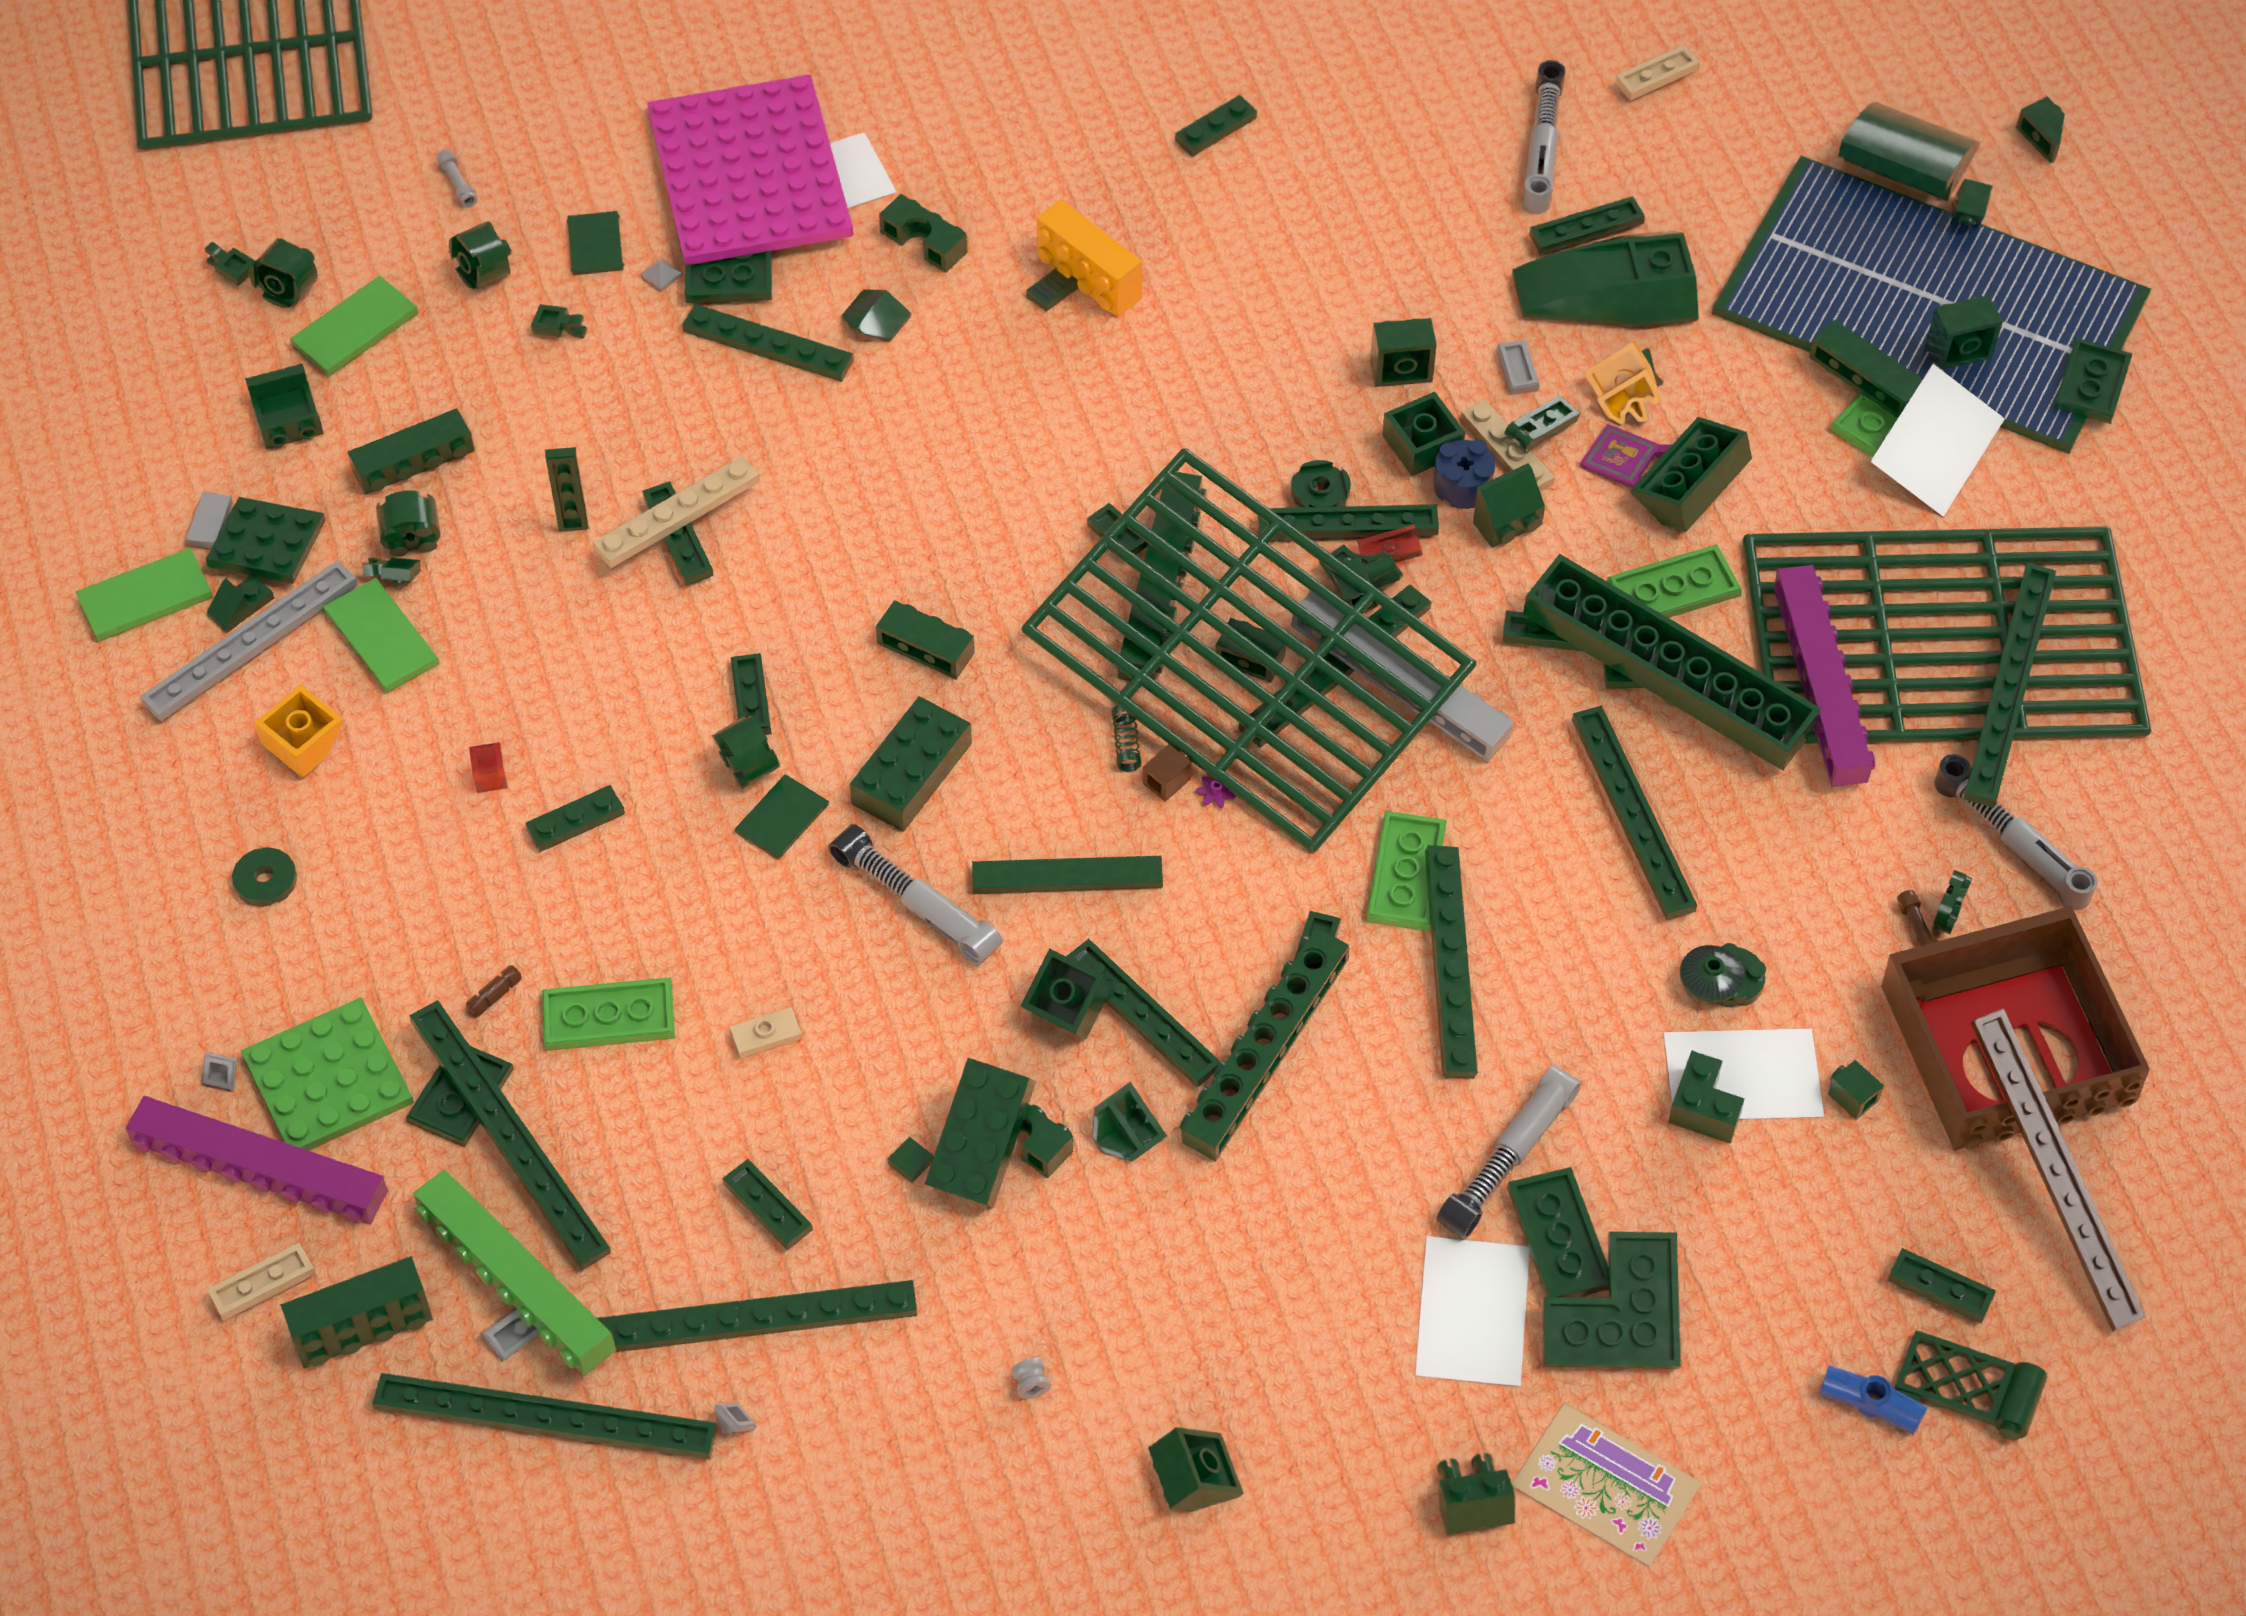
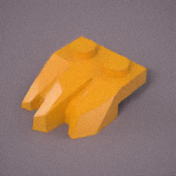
(1624, 384)

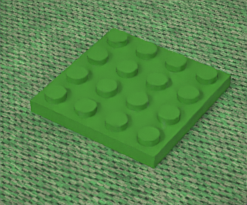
(327, 1076)

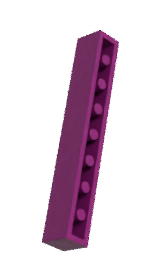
(1823, 675)
(257, 1160)

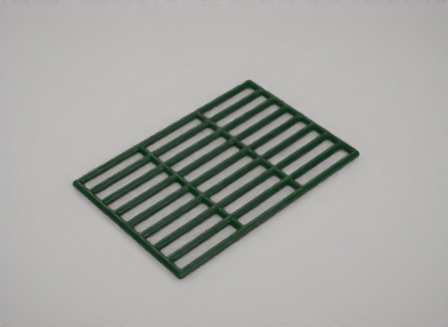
(247, 49)
(1998, 606)
(1294, 681)

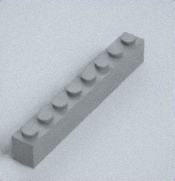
(1461, 717)

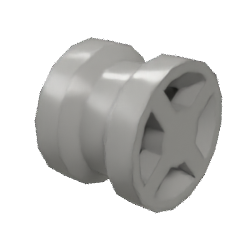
(1030, 1378)

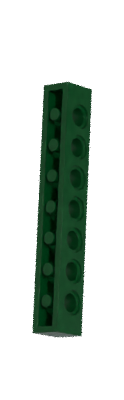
(1212, 1137)

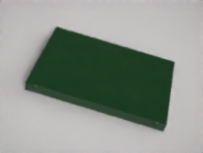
(595, 243)
(781, 816)

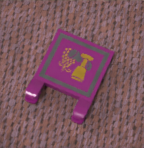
(1621, 455)

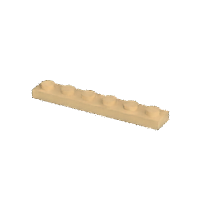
(676, 512)

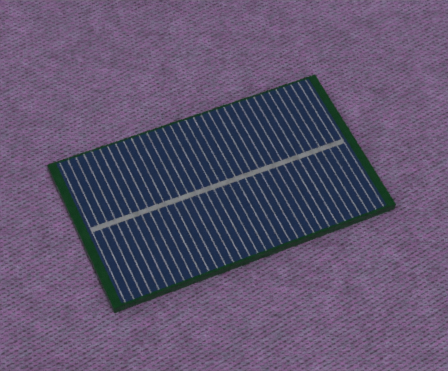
(1887, 261)

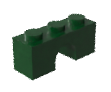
(907, 219)
(1047, 1143)

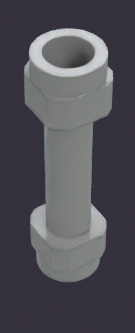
(464, 192)

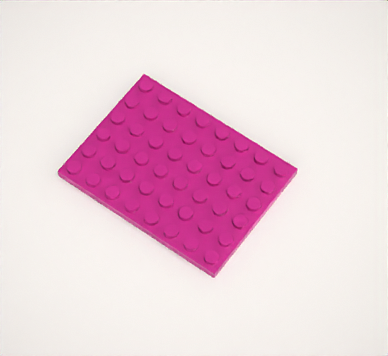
(749, 169)

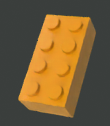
(1091, 256)

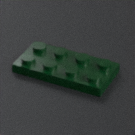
(1559, 1234)

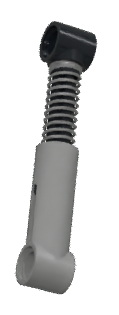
(1543, 138)
(2021, 838)
(973, 937)
(1554, 1092)

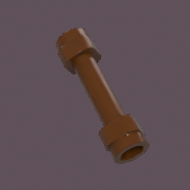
(1910, 904)

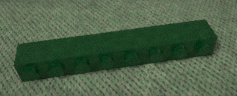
(1165, 567)

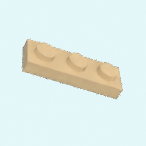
(1657, 72)
(261, 1281)

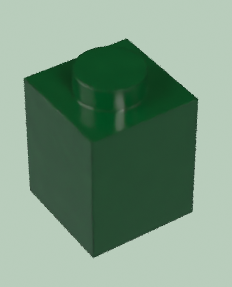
(1855, 1089)

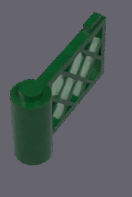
(2015, 1399)

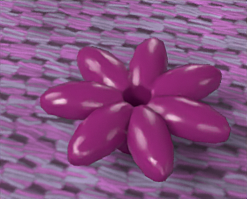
(1215, 791)

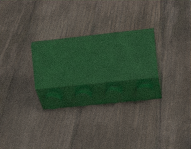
(1693, 473)

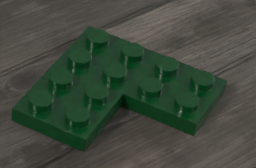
(1633, 1325)

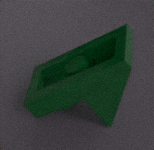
(237, 603)

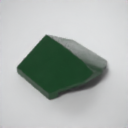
(876, 314)
(1125, 1125)

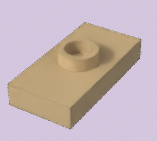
(765, 1032)

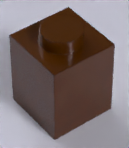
(1167, 772)

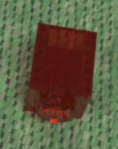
(488, 767)

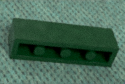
(1864, 367)
(411, 451)

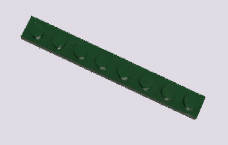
(1408, 598)
(1634, 813)
(1451, 962)

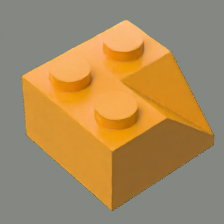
(299, 730)

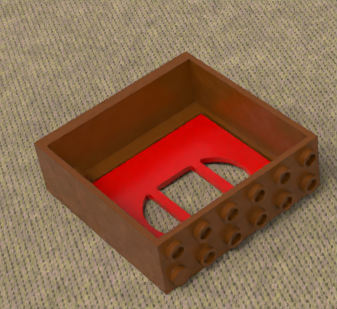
(2016, 969)

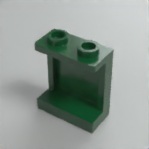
(284, 406)

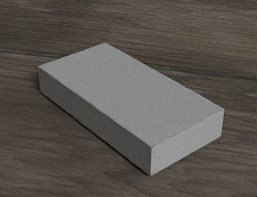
(1517, 367)
(209, 519)

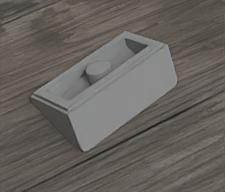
(508, 1334)

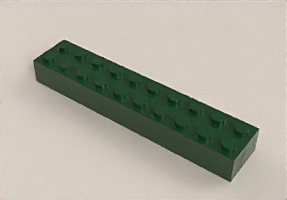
(1671, 661)

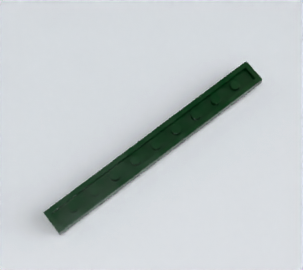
(2009, 685)
(510, 1135)
(762, 1316)
(545, 1416)

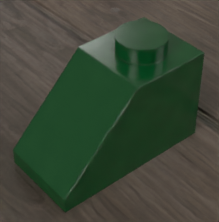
(2042, 126)
(1971, 202)

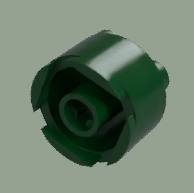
(480, 255)
(284, 273)
(408, 522)
(746, 751)

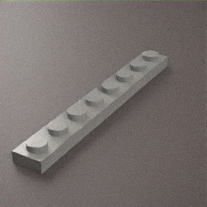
(248, 641)

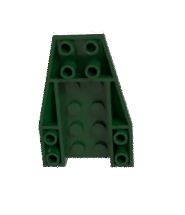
(1613, 281)

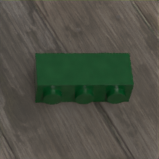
(925, 639)

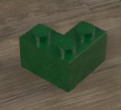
(1700, 1105)

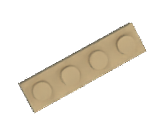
(1490, 428)

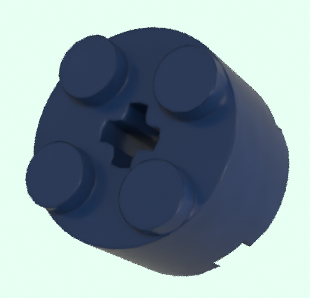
(1460, 470)

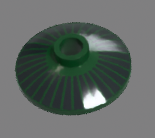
(1712, 984)

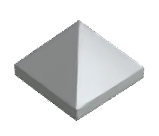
(661, 274)
(219, 1071)
(733, 1418)

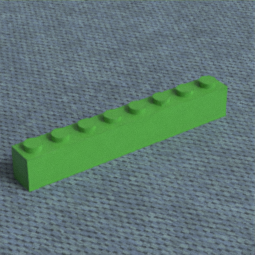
(514, 1272)

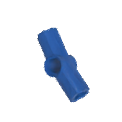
(1892, 1406)

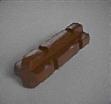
(493, 990)

